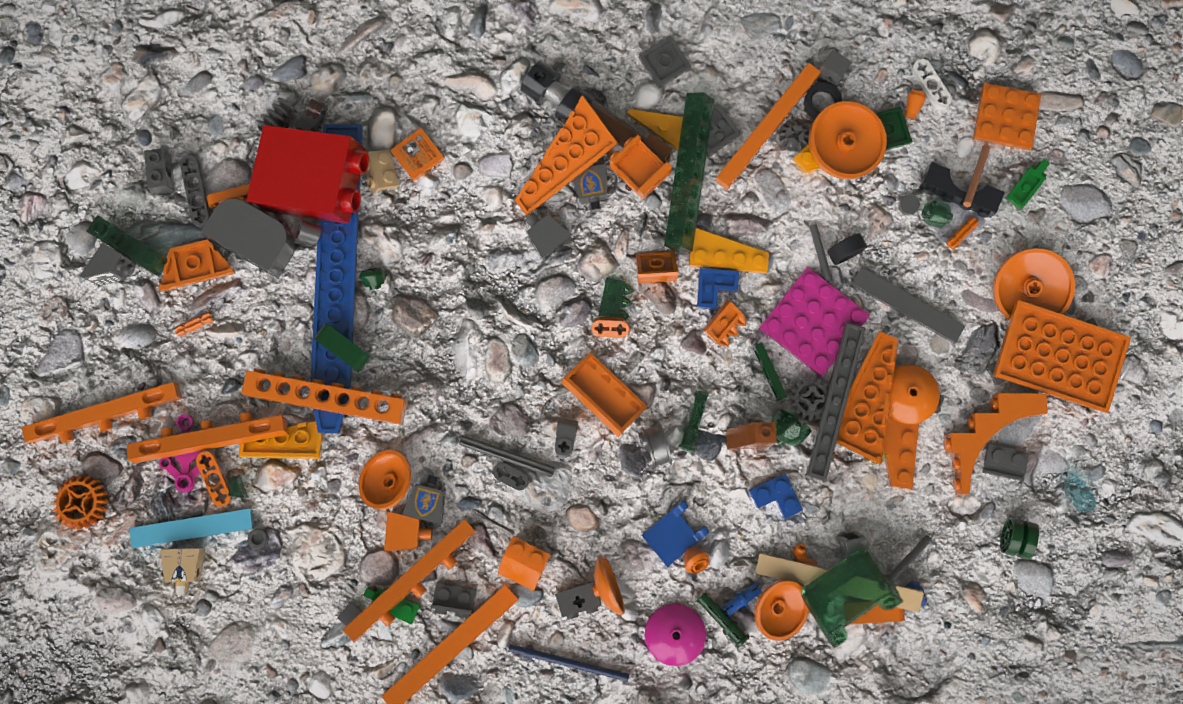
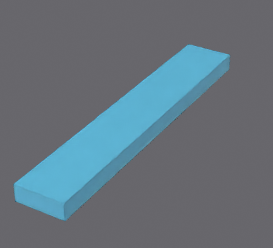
(191, 528)

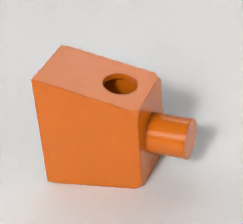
(404, 532)

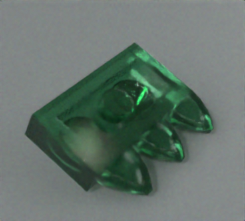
(614, 300)

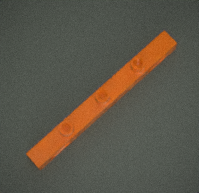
(767, 126)
(102, 414)
(207, 438)
(409, 582)

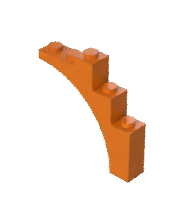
(982, 426)

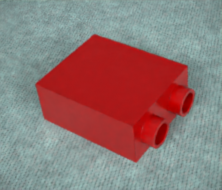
(308, 174)

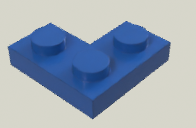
(711, 282)
(777, 490)

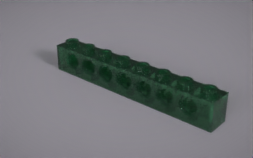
(689, 172)

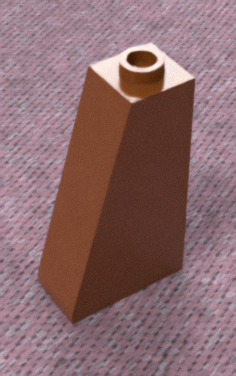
(751, 436)

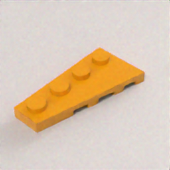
(725, 254)
(300, 443)

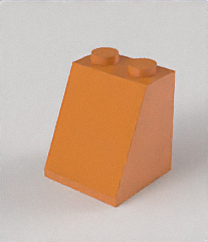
(523, 563)

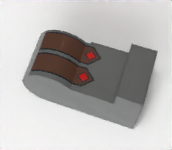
(312, 116)

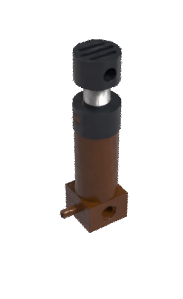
(543, 84)

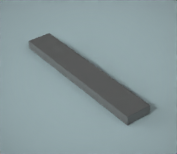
(908, 305)

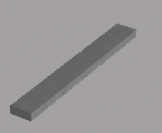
(835, 402)

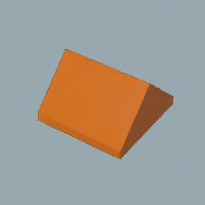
(656, 267)

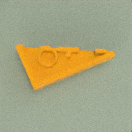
(662, 125)

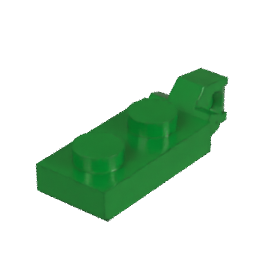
(1028, 185)
(405, 610)

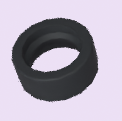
(820, 87)
(847, 249)

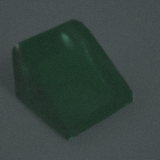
(237, 488)

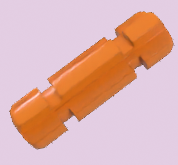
(962, 232)
(194, 324)

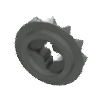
(791, 143)

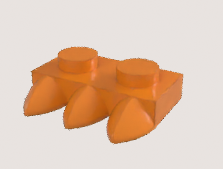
(724, 323)

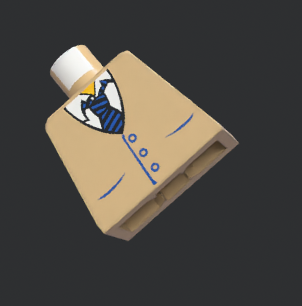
(182, 567)

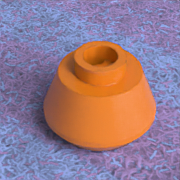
(696, 560)

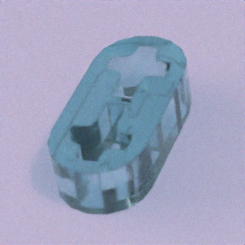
(1082, 492)

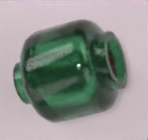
(937, 214)

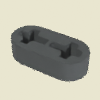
(508, 481)

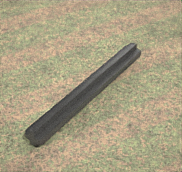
(507, 456)

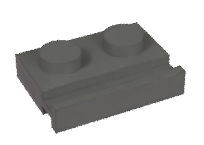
(1005, 462)

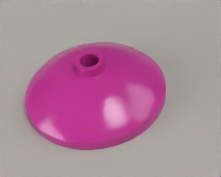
(673, 619)

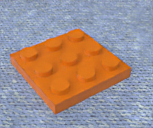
(1007, 116)

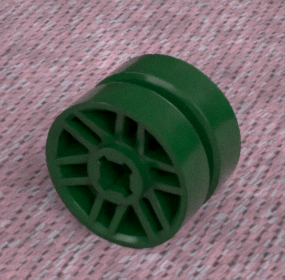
(1019, 538)

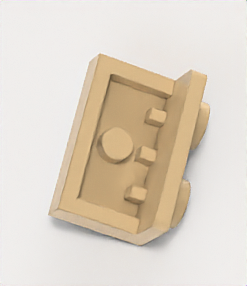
(381, 172)

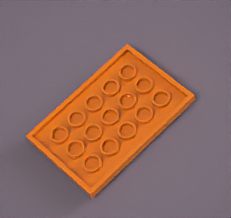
(1061, 356)

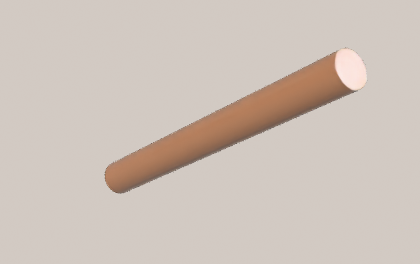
(976, 175)

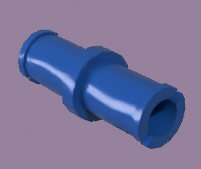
(742, 599)

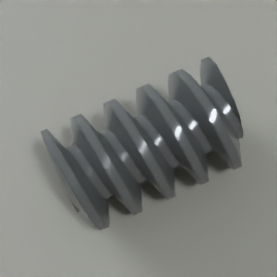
(277, 115)

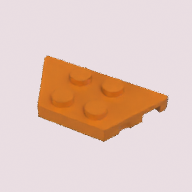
(193, 265)

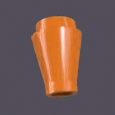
(915, 101)

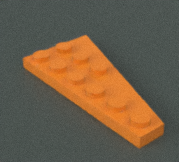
(572, 151)
(869, 401)

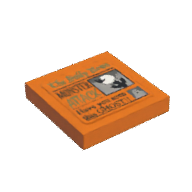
(417, 154)

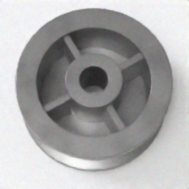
(656, 446)

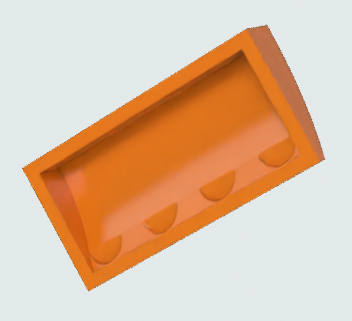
(604, 394)

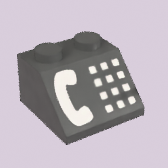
(107, 267)

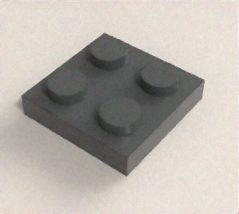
(664, 61)

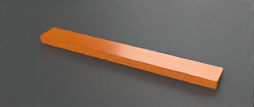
(450, 647)

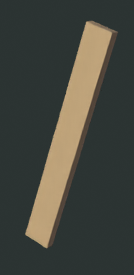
(806, 573)

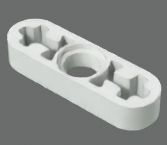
(934, 77)

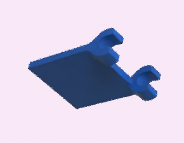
(673, 535)

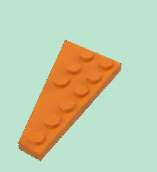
(901, 449)

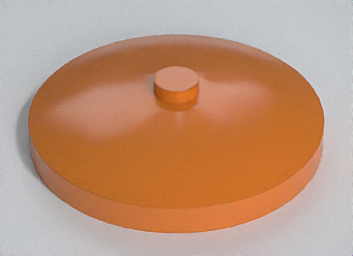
(847, 140)
(1034, 278)

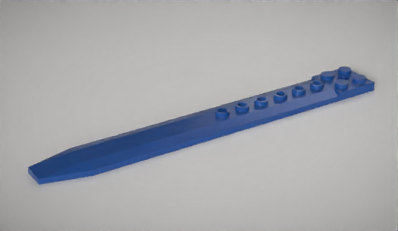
(335, 296)

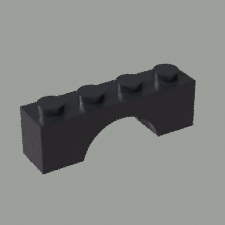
(939, 182)

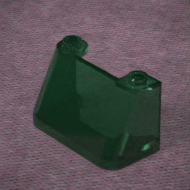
(849, 593)

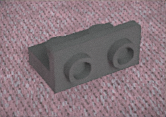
(453, 599)

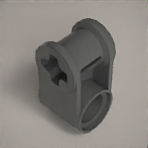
(307, 234)
(565, 433)

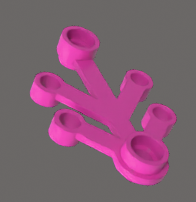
(184, 459)

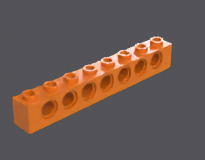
(254, 388)

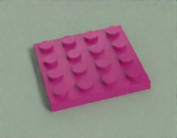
(812, 321)

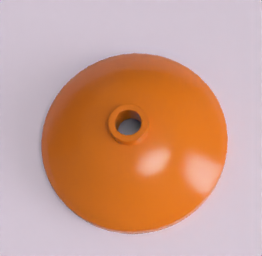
(908, 408)
(377, 479)
(607, 586)
(788, 614)

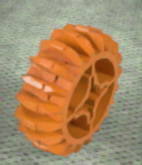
(69, 491)

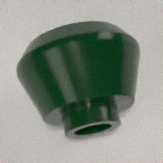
(373, 277)

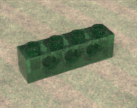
(127, 245)

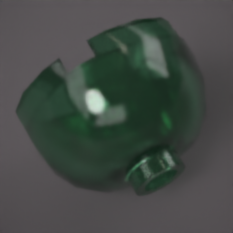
(789, 429)

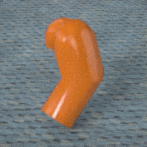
(800, 554)

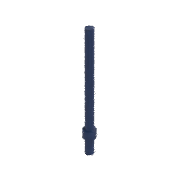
(529, 653)

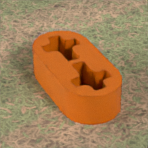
(607, 331)

